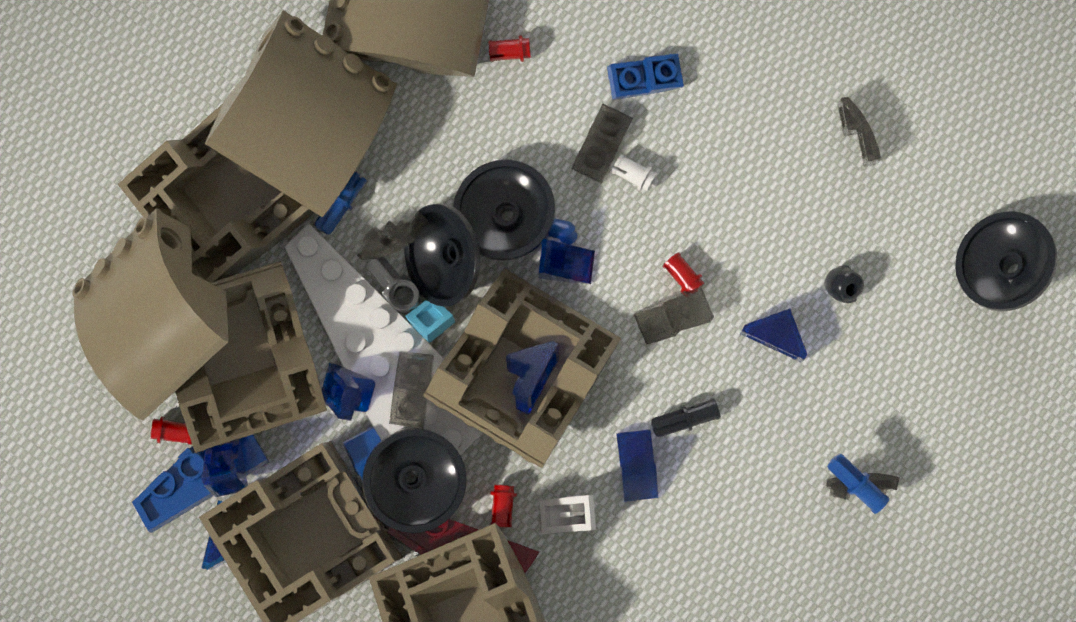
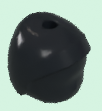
(844, 284)

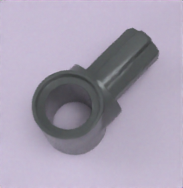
(392, 282)

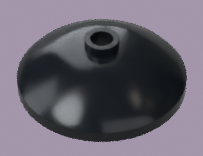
(503, 188)
(997, 245)
(444, 256)
(428, 499)

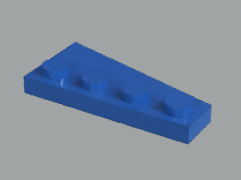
(182, 485)

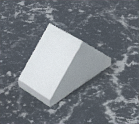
(567, 514)

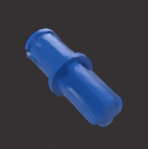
(341, 205)
(858, 483)

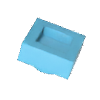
(430, 320)

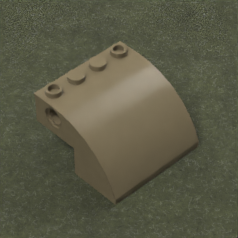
(417, 34)
(302, 114)
(228, 208)
(147, 315)
(263, 370)
(479, 387)
(300, 536)
(459, 582)

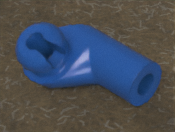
(564, 231)

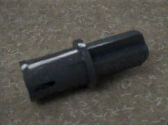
(685, 418)

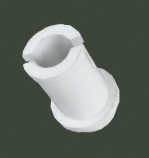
(634, 173)

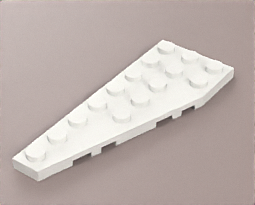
(367, 333)

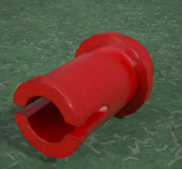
(509, 49)
(683, 273)
(169, 431)
(502, 505)

